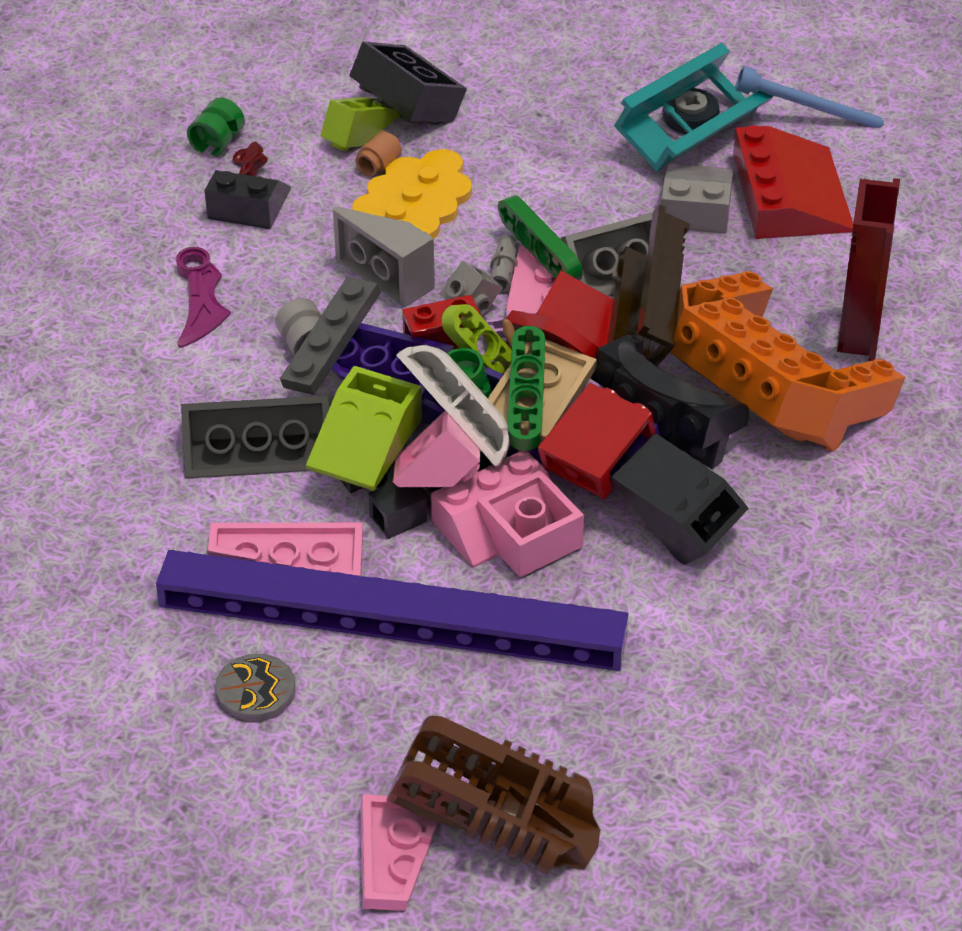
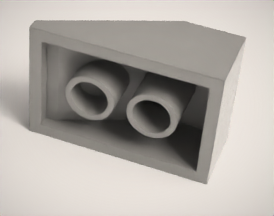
(698, 196)
(385, 253)

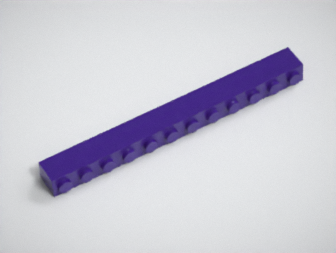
(393, 609)

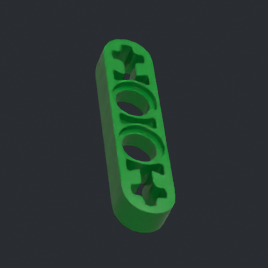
(538, 238)
(526, 387)

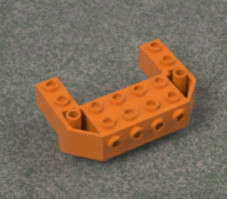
(794, 390)

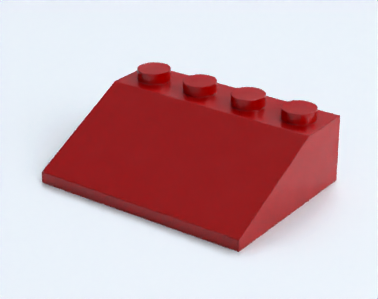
(789, 184)

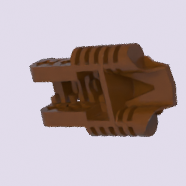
(506, 801)

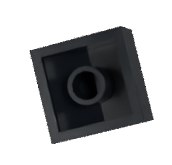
(244, 199)

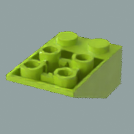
(366, 427)

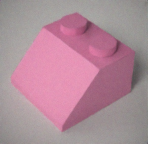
(437, 457)
(532, 523)

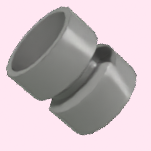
(296, 321)

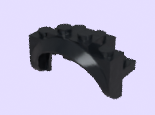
(684, 413)

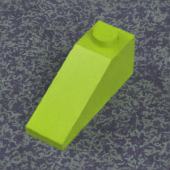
(355, 121)

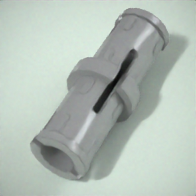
(504, 261)

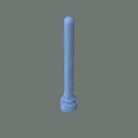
(750, 81)

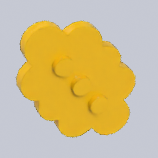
(419, 190)

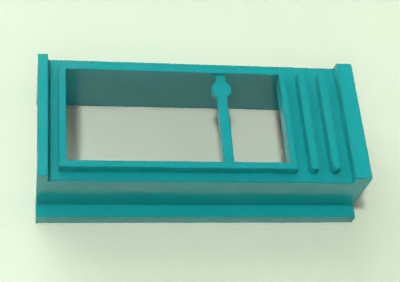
(646, 134)

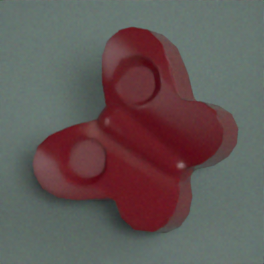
(250, 159)

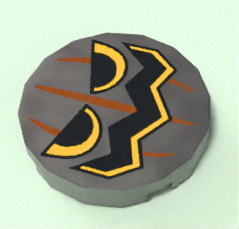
(255, 687)

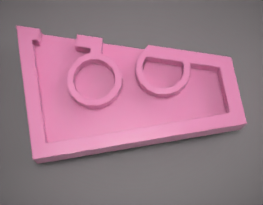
(391, 851)

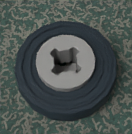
(694, 108)

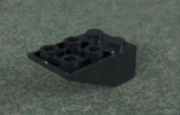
(678, 498)

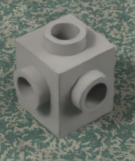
(472, 281)

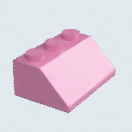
(457, 511)

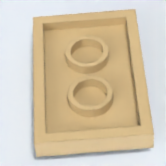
(563, 382)

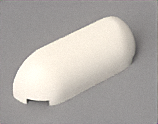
(459, 399)

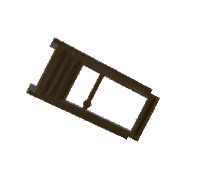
(650, 287)

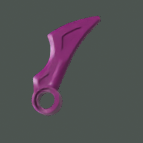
(204, 310)

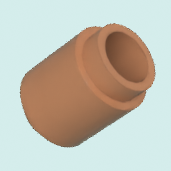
(378, 153)

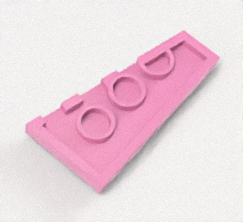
(306, 545)

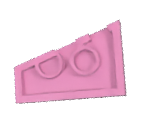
(529, 283)

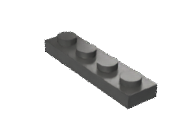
(330, 335)

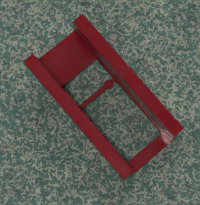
(868, 267)

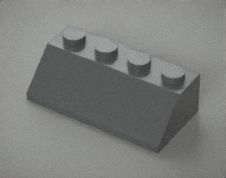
(251, 435)

